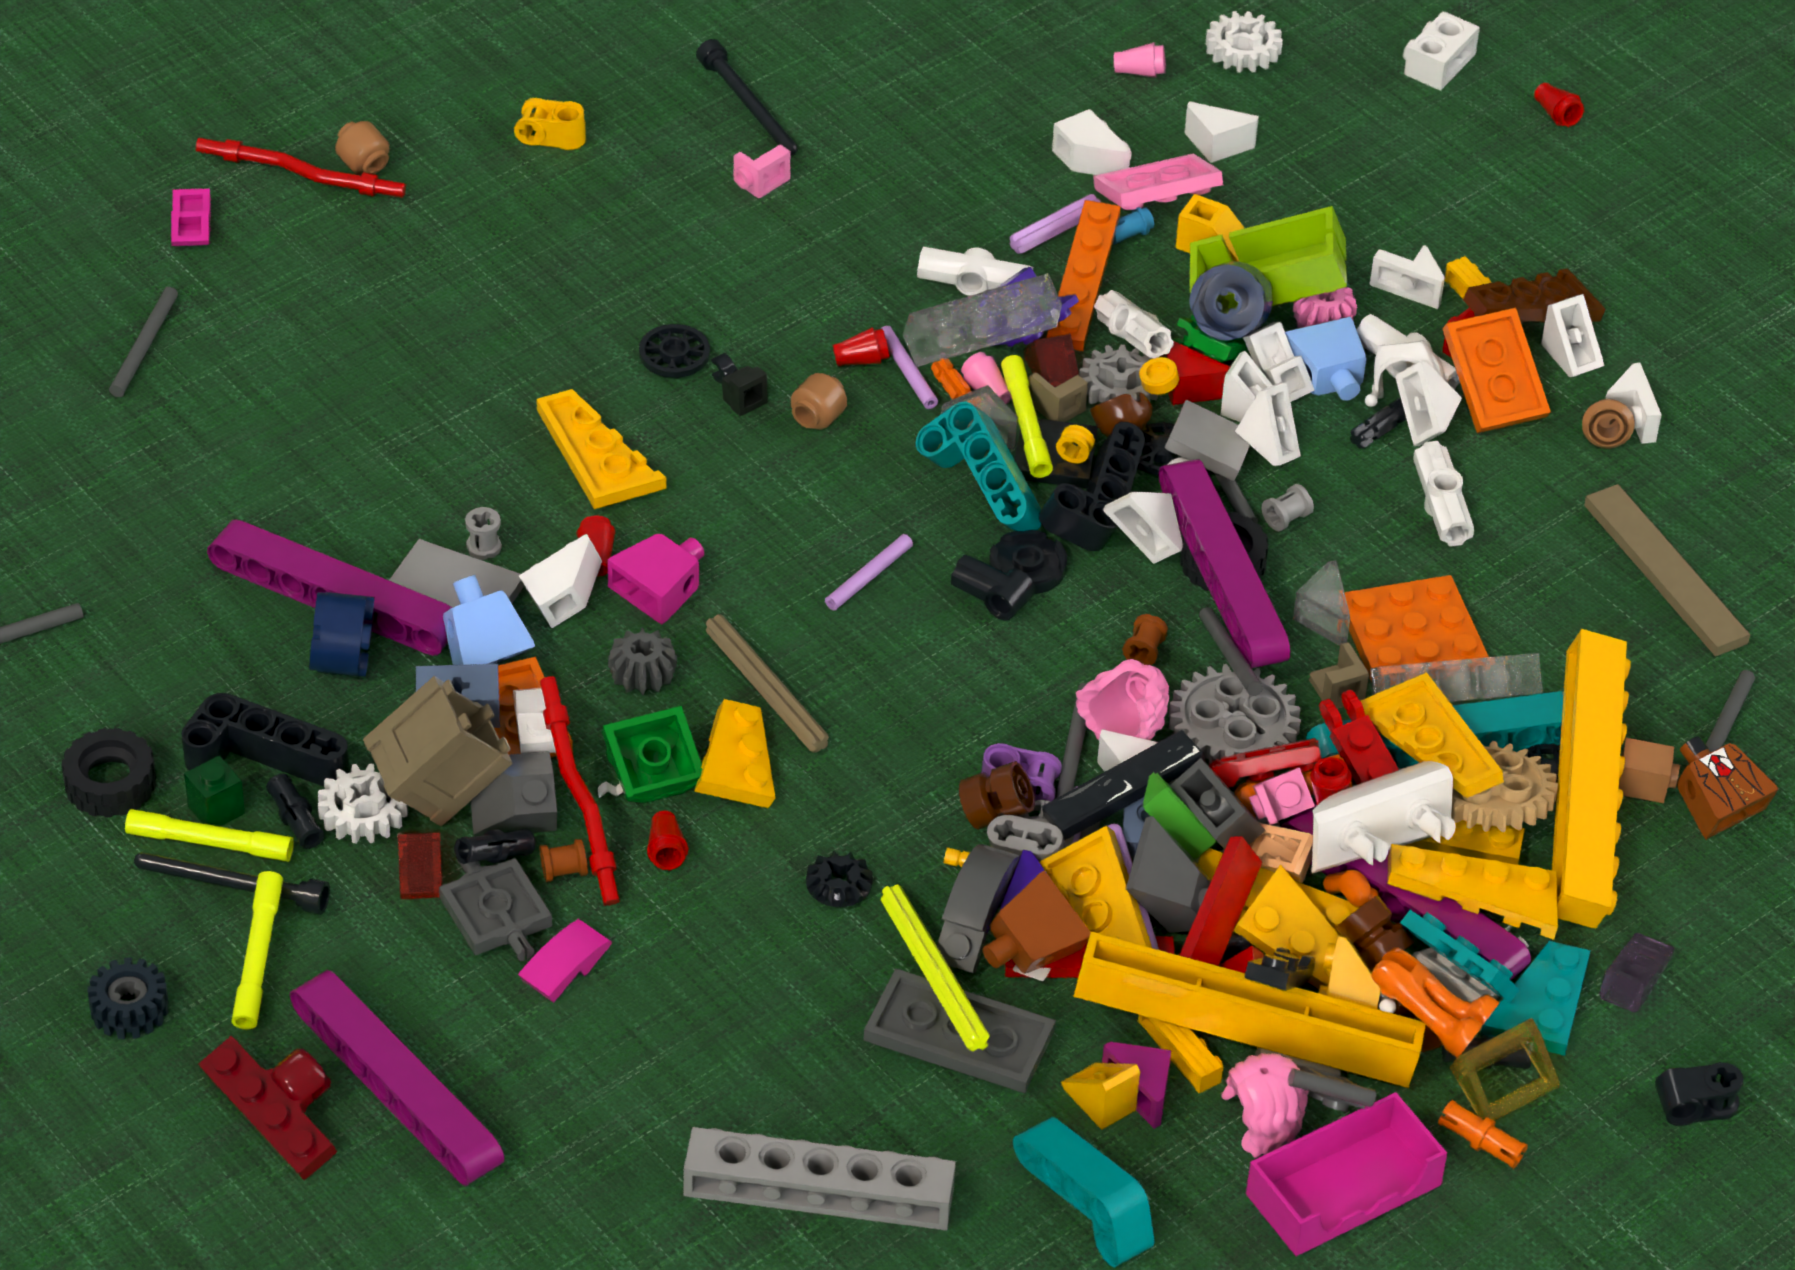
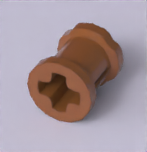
(1147, 635)
(563, 860)

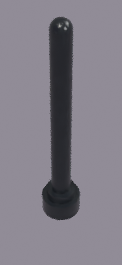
(714, 58)
(310, 895)

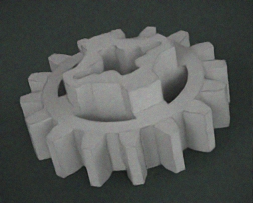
(1114, 374)

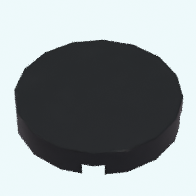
(1032, 554)

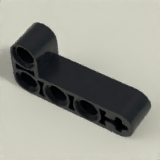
(1079, 513)
(262, 735)

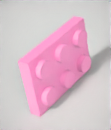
(1158, 181)

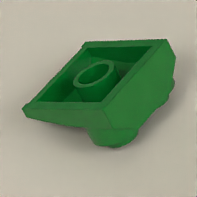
(653, 755)

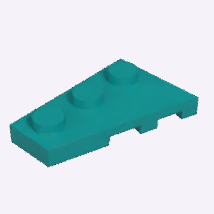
(1461, 953)
(1546, 994)

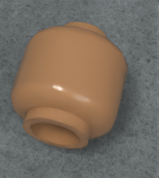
(362, 147)
(818, 401)

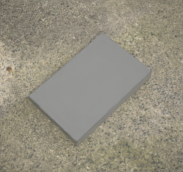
(435, 569)

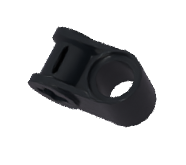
(1695, 1096)

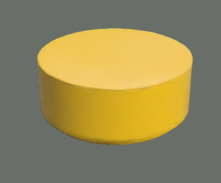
(1159, 376)

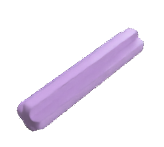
(1049, 226)

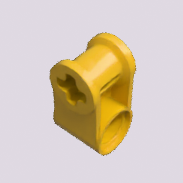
(555, 124)

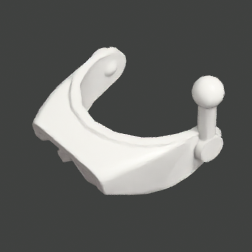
(1393, 353)

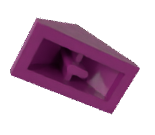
(1153, 1080)

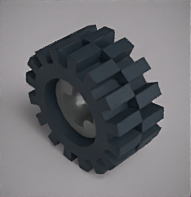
(133, 1015)

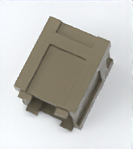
(438, 750)

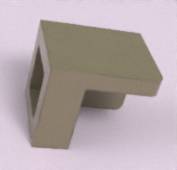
(1058, 402)
(1346, 675)

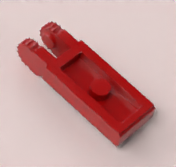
(1357, 740)
(1263, 762)

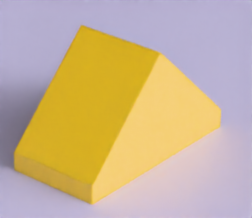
(1105, 1091)

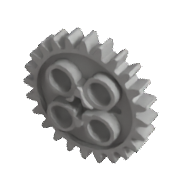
(1228, 720)

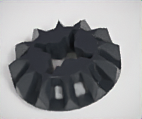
(839, 892)

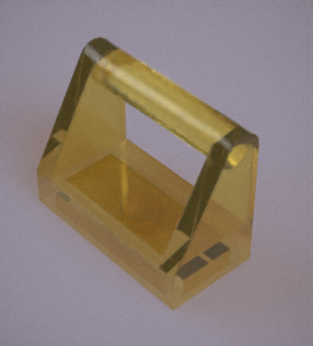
(1521, 1036)

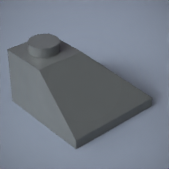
(518, 797)
(1166, 878)

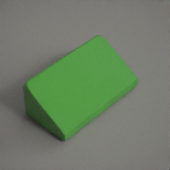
(1176, 817)

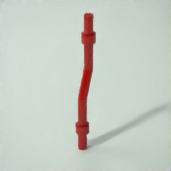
(366, 183)
(601, 860)

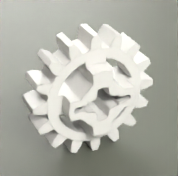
(1244, 41)
(361, 805)

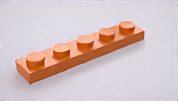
(1087, 268)

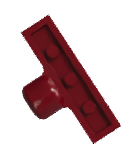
(275, 1101)

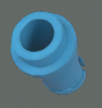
(1134, 223)

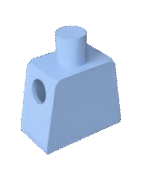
(1331, 356)
(484, 626)

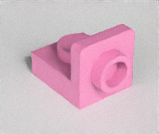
(764, 173)
(1281, 797)

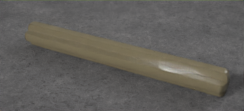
(767, 683)

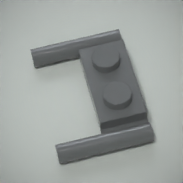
(1326, 1084)

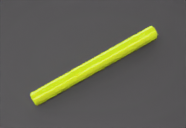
(935, 968)

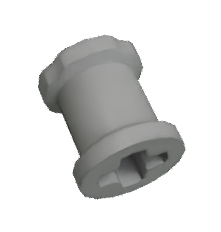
(1287, 507)
(481, 532)

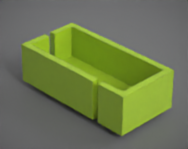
(1296, 255)

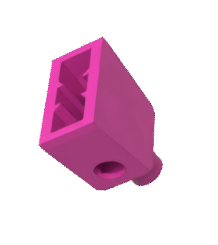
(656, 574)

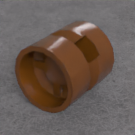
(998, 794)
(1373, 931)

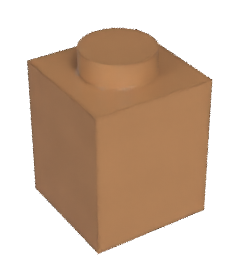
(1648, 770)

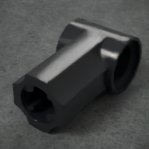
(1001, 592)

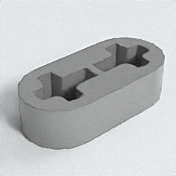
(1027, 836)

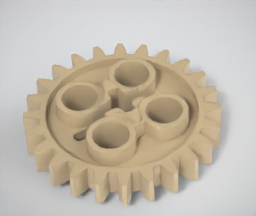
(1522, 797)

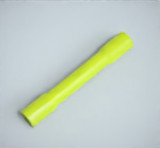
(1034, 444)
(163, 827)
(250, 990)

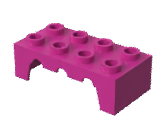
(1345, 1173)

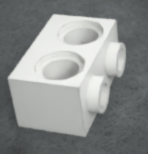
(1441, 50)

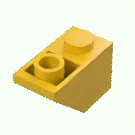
(1206, 219)
(1349, 975)

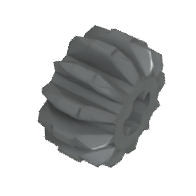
(642, 661)

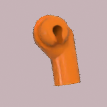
(1351, 885)

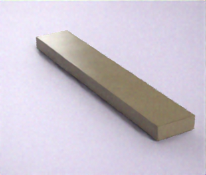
(1667, 570)

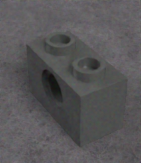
(1216, 805)

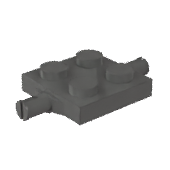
(495, 907)

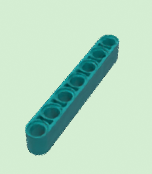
(1513, 720)

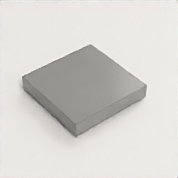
(1208, 438)

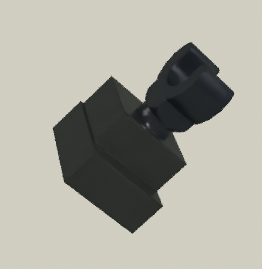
(743, 388)

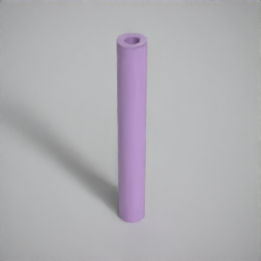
(909, 369)
(868, 572)

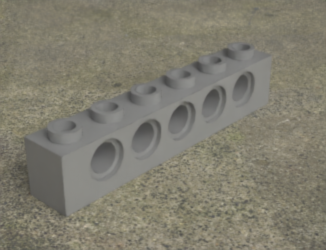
(819, 1178)

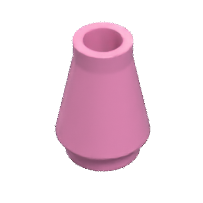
(1142, 60)
(983, 371)

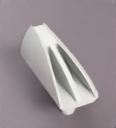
(1383, 812)

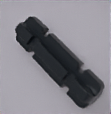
(1378, 424)

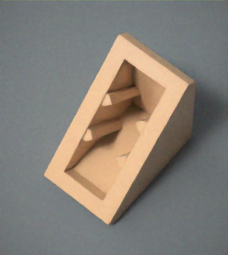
(1284, 847)

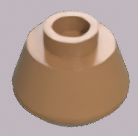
(1608, 423)

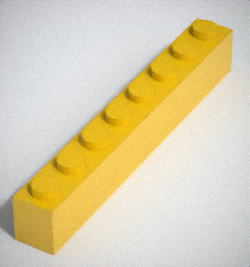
(1590, 778)
(1249, 1011)

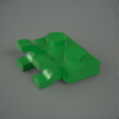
(1214, 348)

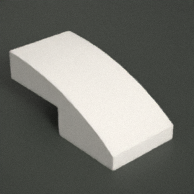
(1276, 360)

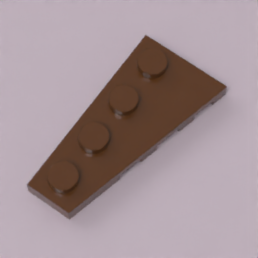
(1531, 297)

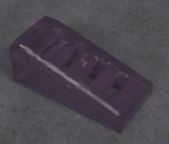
(1632, 975)

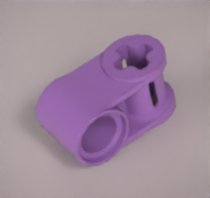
(1002, 754)

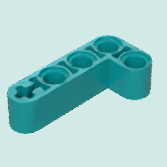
(990, 471)
(1092, 1186)

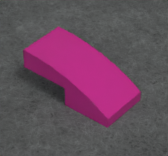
(191, 217)
(563, 957)

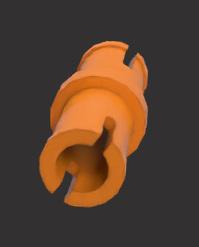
(1483, 1134)

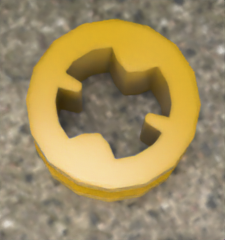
(1080, 436)

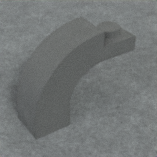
(973, 904)

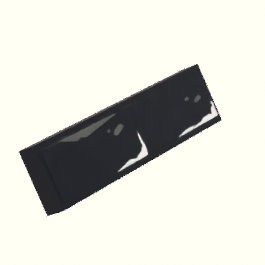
(1121, 784)

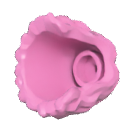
(1125, 700)
(1270, 1105)

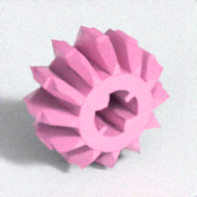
(1325, 307)

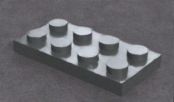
(917, 1025)

